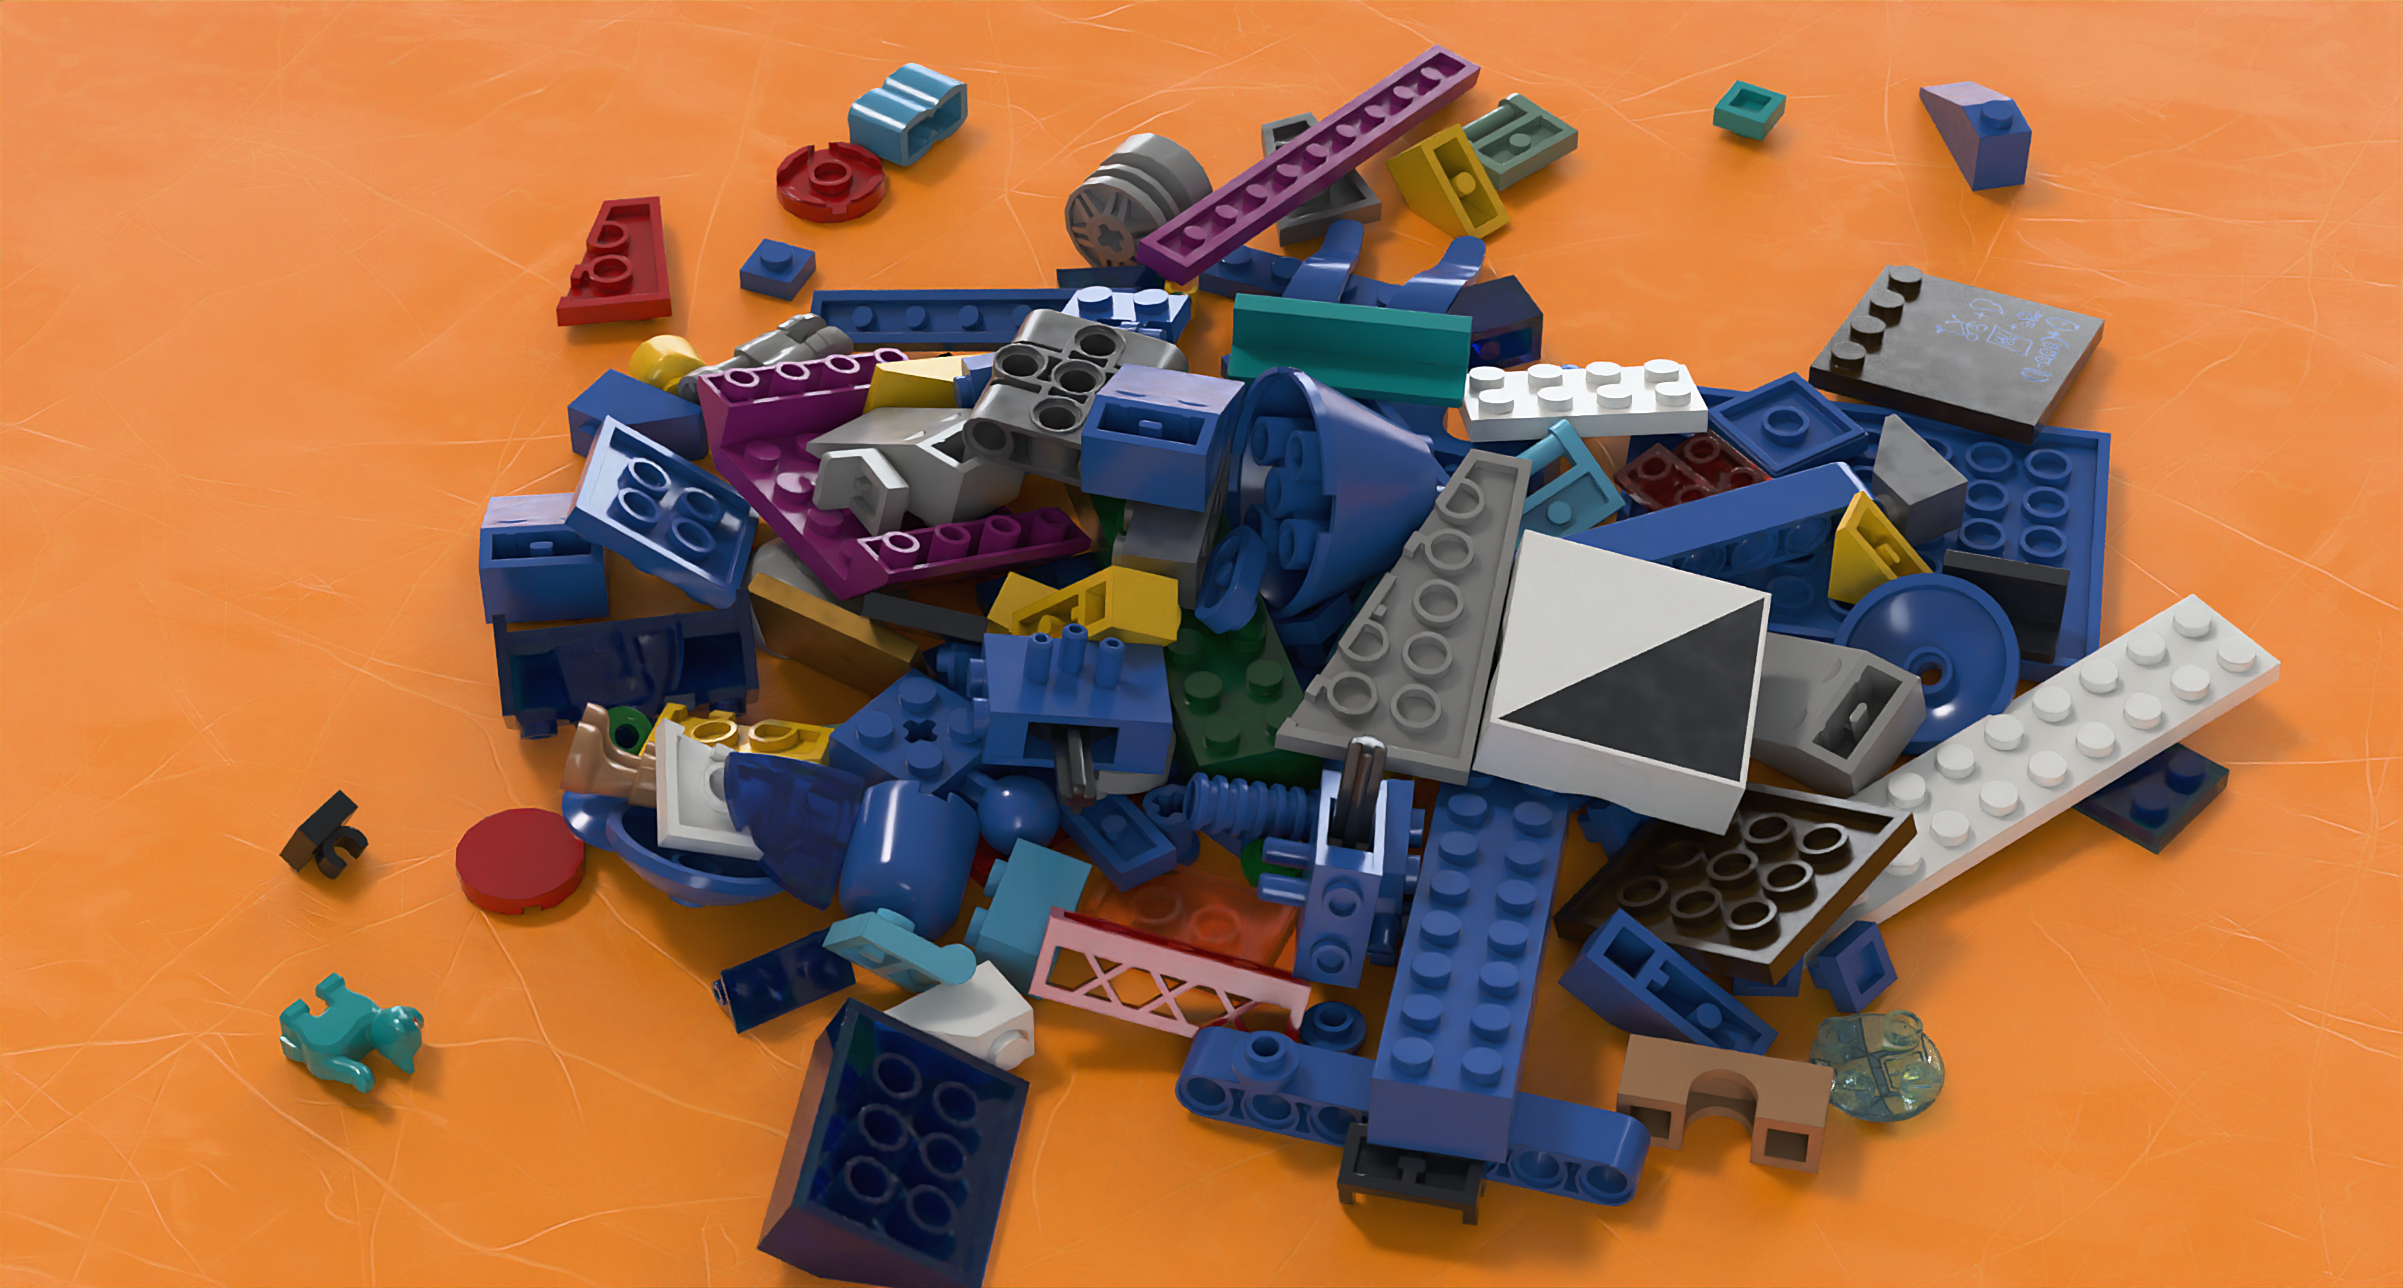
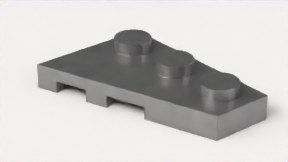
(1343, 199)

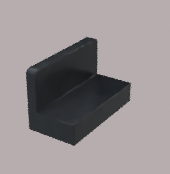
(2027, 593)

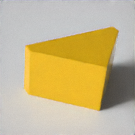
(1868, 552)

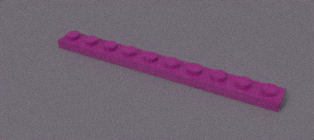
(1306, 165)

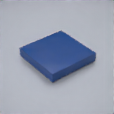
(1787, 427)

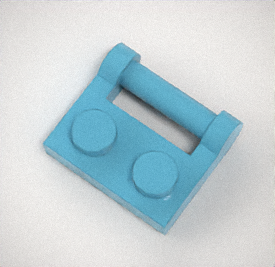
(1576, 498)
(890, 950)

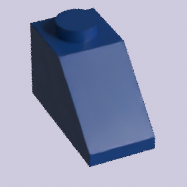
(642, 407)

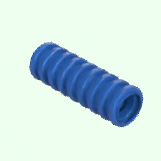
(1248, 808)

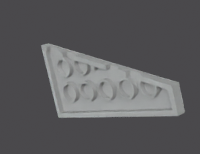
(1427, 635)

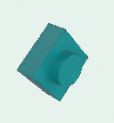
(1749, 110)

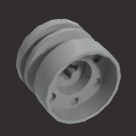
(1131, 196)

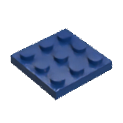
(663, 514)

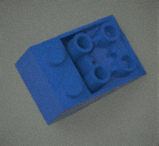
(1158, 436)
(537, 564)

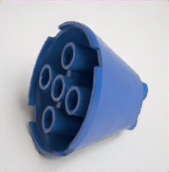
(1324, 488)

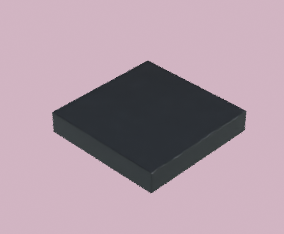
(929, 620)

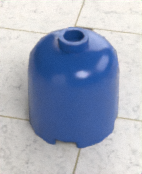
(910, 856)

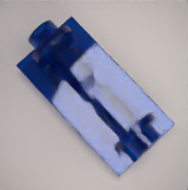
(781, 981)

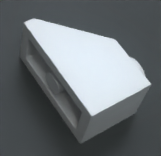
(977, 1016)

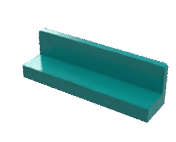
(1354, 348)

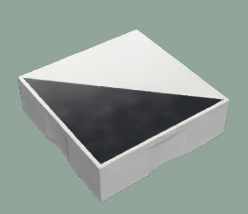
(1624, 682)

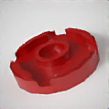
(830, 183)
(520, 861)

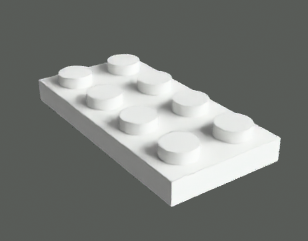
(1593, 400)

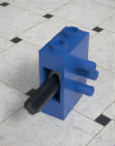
(1070, 707)
(1339, 868)

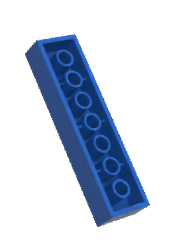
(1470, 970)

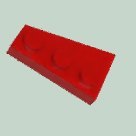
(622, 269)

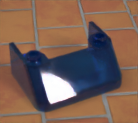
(715, 672)

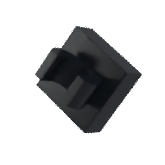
(324, 832)

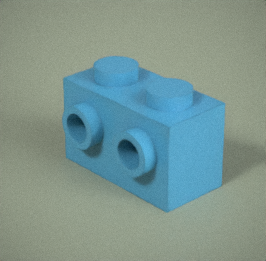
(1022, 898)

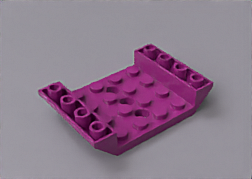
(758, 443)

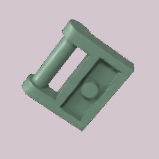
(1518, 140)

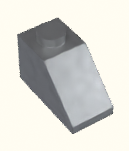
(1916, 485)

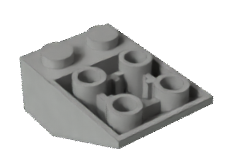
(931, 457)
(1832, 714)

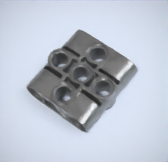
(1046, 387)

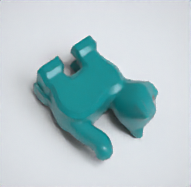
(347, 1032)

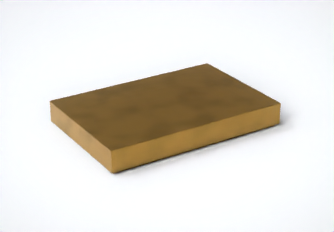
(831, 637)

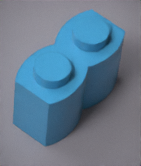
(908, 114)

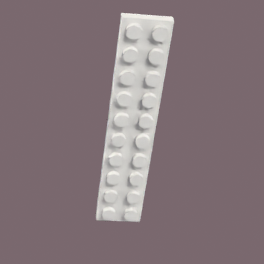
(2057, 748)

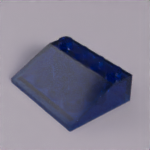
(894, 1158)

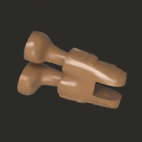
(605, 769)

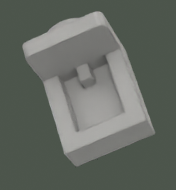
(865, 485)

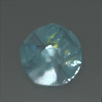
(1880, 1065)

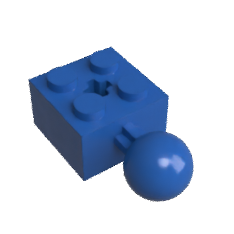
(924, 736)

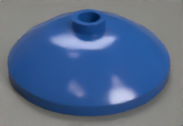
(1944, 626)
(684, 875)

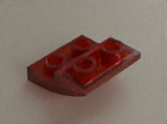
(1690, 472)

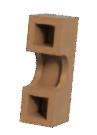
(1774, 1098)

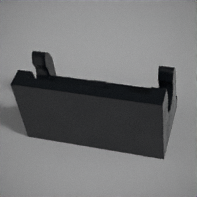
(1410, 1175)

